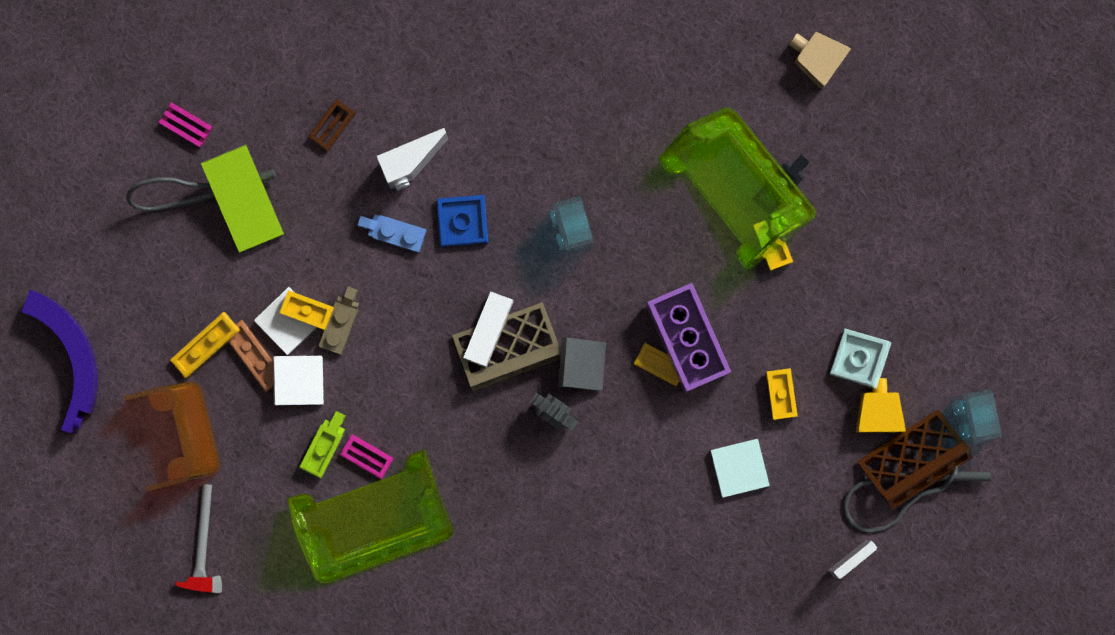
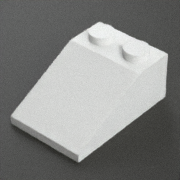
(407, 161)

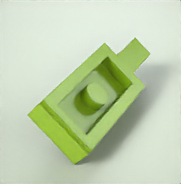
(324, 446)

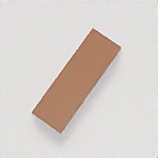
(253, 356)

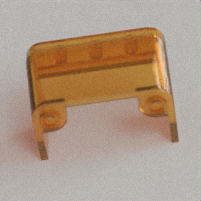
(194, 431)

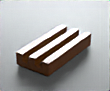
(338, 132)

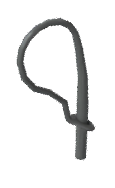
(264, 176)
(953, 476)

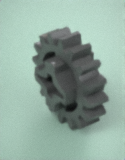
(553, 411)

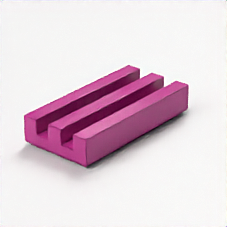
(168, 114)
(349, 446)

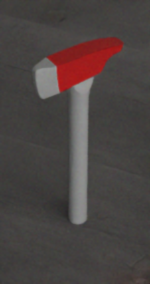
(199, 580)

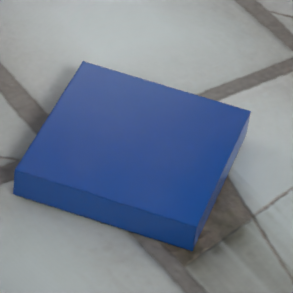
(462, 221)

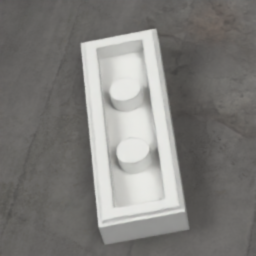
(488, 329)

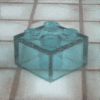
(572, 225)
(977, 416)

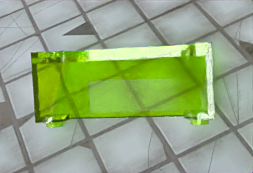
(740, 183)
(372, 522)

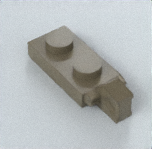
(340, 323)

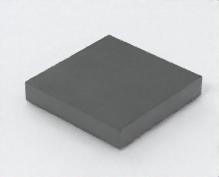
(582, 364)

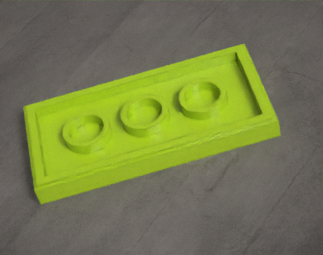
(242, 198)

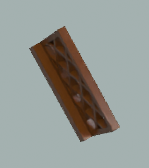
(925, 476)

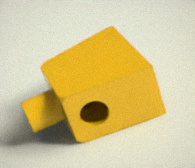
(880, 411)

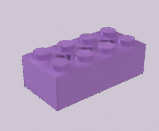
(693, 323)

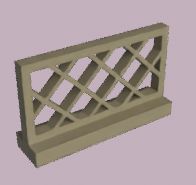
(519, 364)

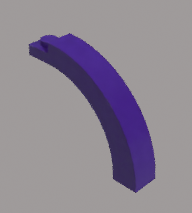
(79, 351)

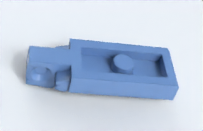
(394, 232)

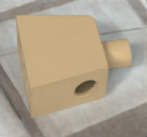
(819, 57)

